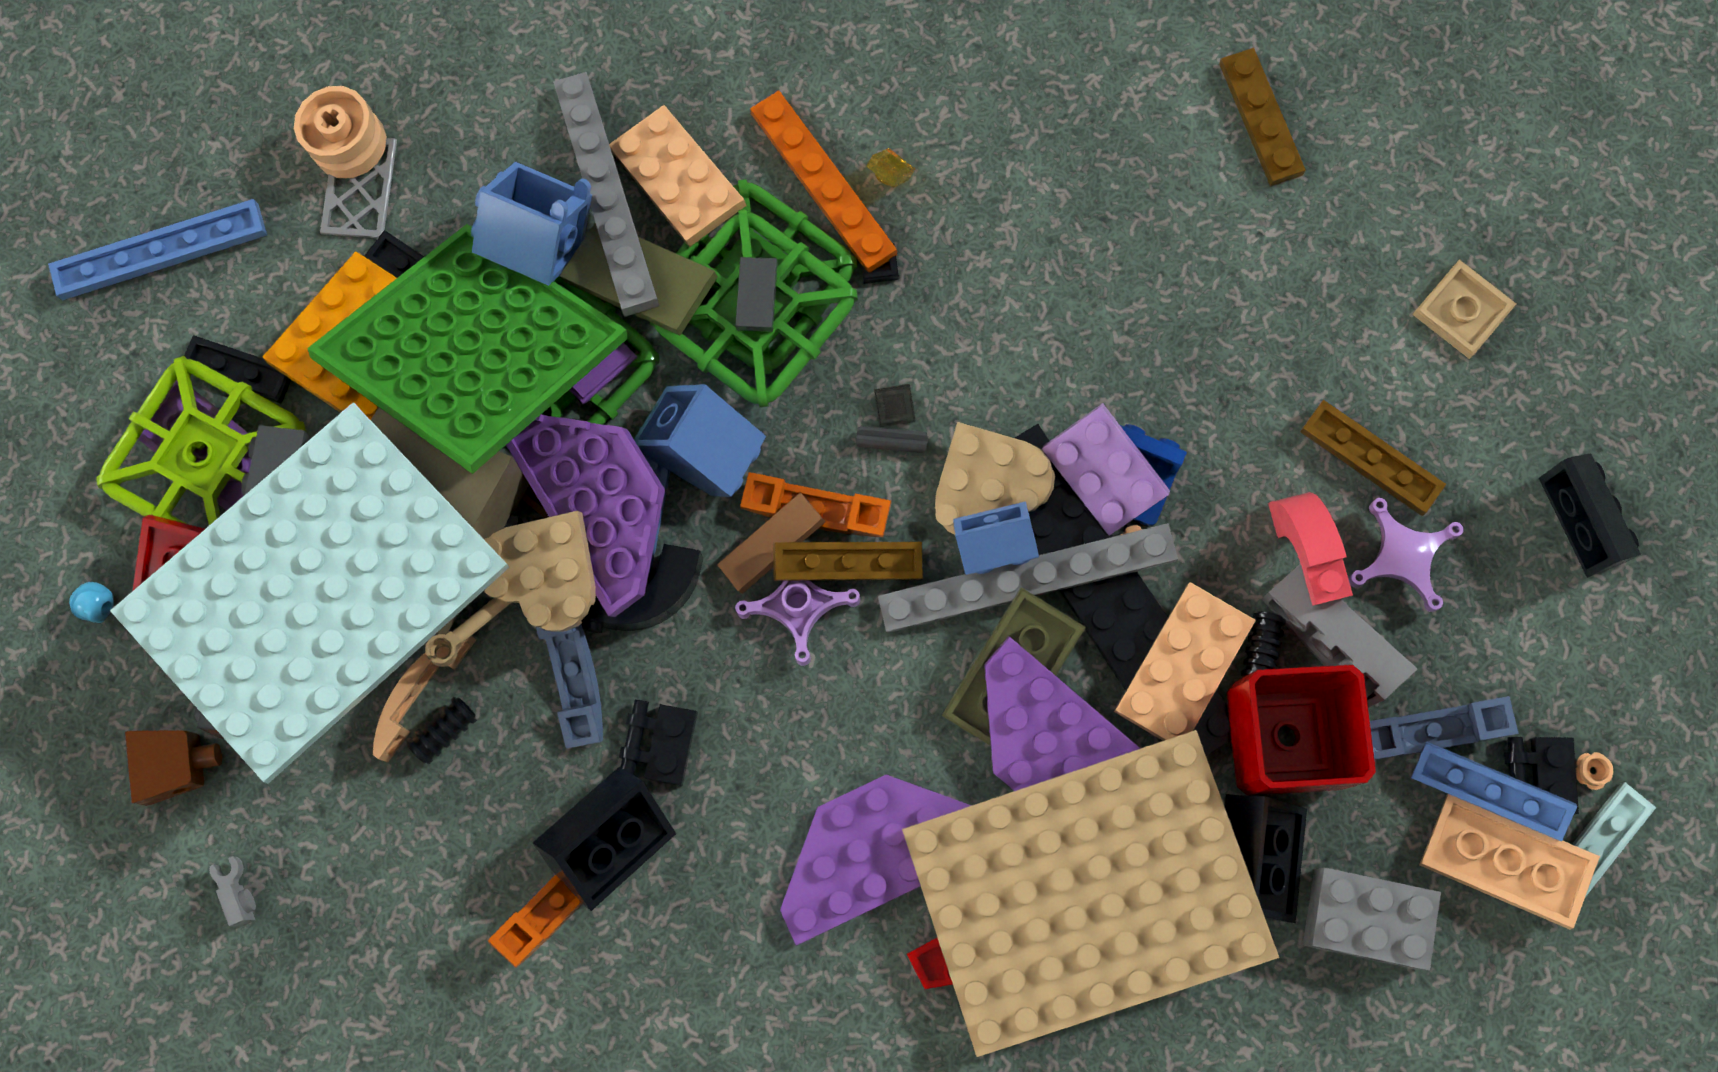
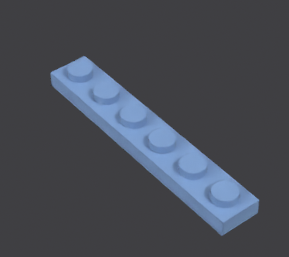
(157, 249)

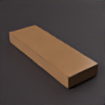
(755, 555)

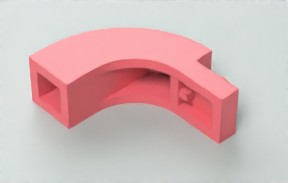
(1317, 544)

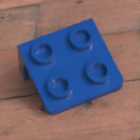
(1164, 458)

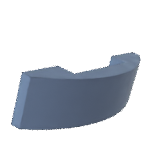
(576, 685)
(1443, 728)

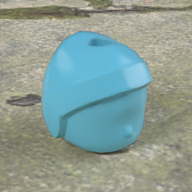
(91, 602)

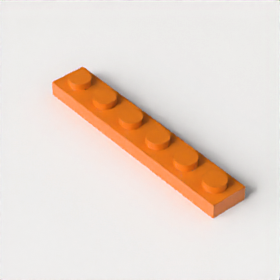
(823, 182)

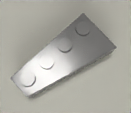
(1339, 636)

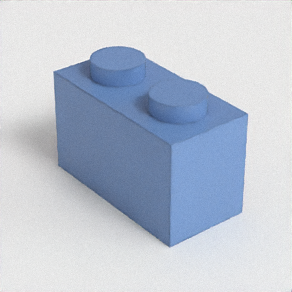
(995, 538)

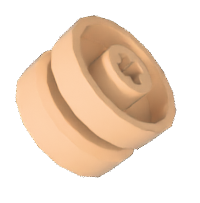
(340, 132)

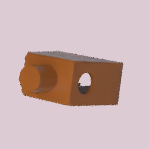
(167, 763)

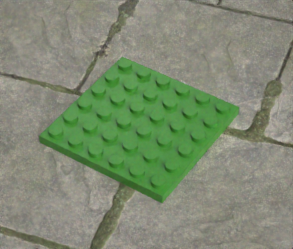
(467, 349)

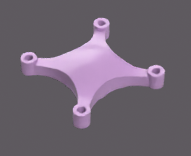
(1405, 554)
(798, 608)

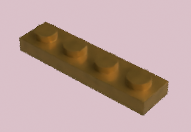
(1262, 117)
(1373, 458)
(847, 561)

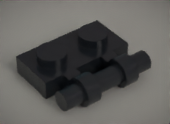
(669, 744)
(1552, 764)

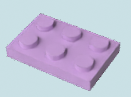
(1106, 469)

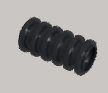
(1264, 642)
(441, 730)

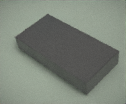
(756, 294)

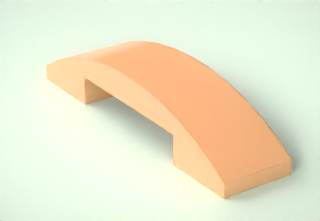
(389, 732)

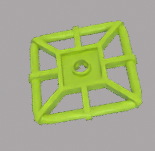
(190, 431)

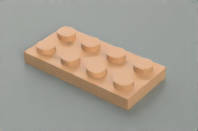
(677, 175)
(1185, 664)
(1510, 861)

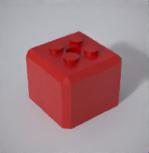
(1329, 722)

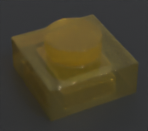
(890, 168)

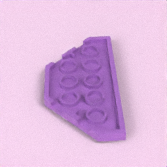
(612, 484)
(1041, 723)
(858, 854)

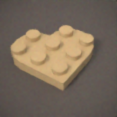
(990, 473)
(547, 570)

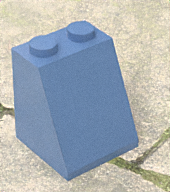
(700, 439)

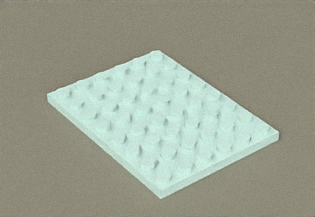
(309, 592)

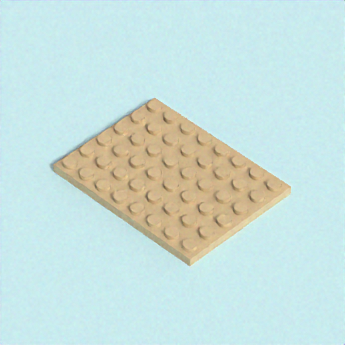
(1089, 893)

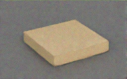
(1464, 309)

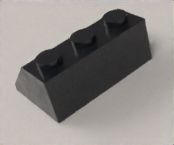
(1589, 514)
(605, 837)
(1272, 849)

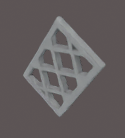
(380, 204)

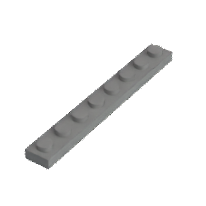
(608, 197)
(1038, 576)

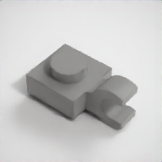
(234, 899)

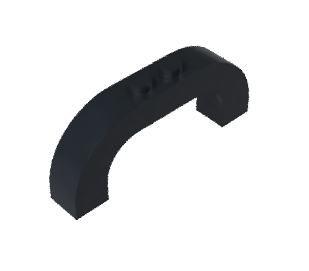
(663, 596)

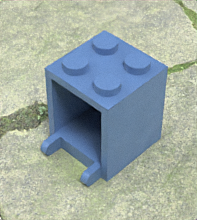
(530, 221)

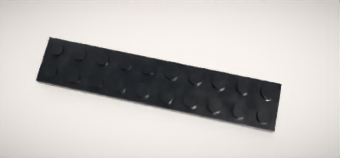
(1116, 611)

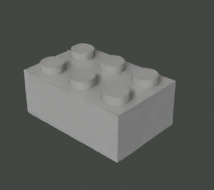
(1372, 919)

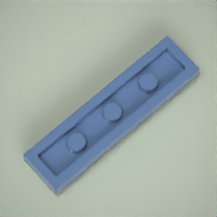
(1494, 791)

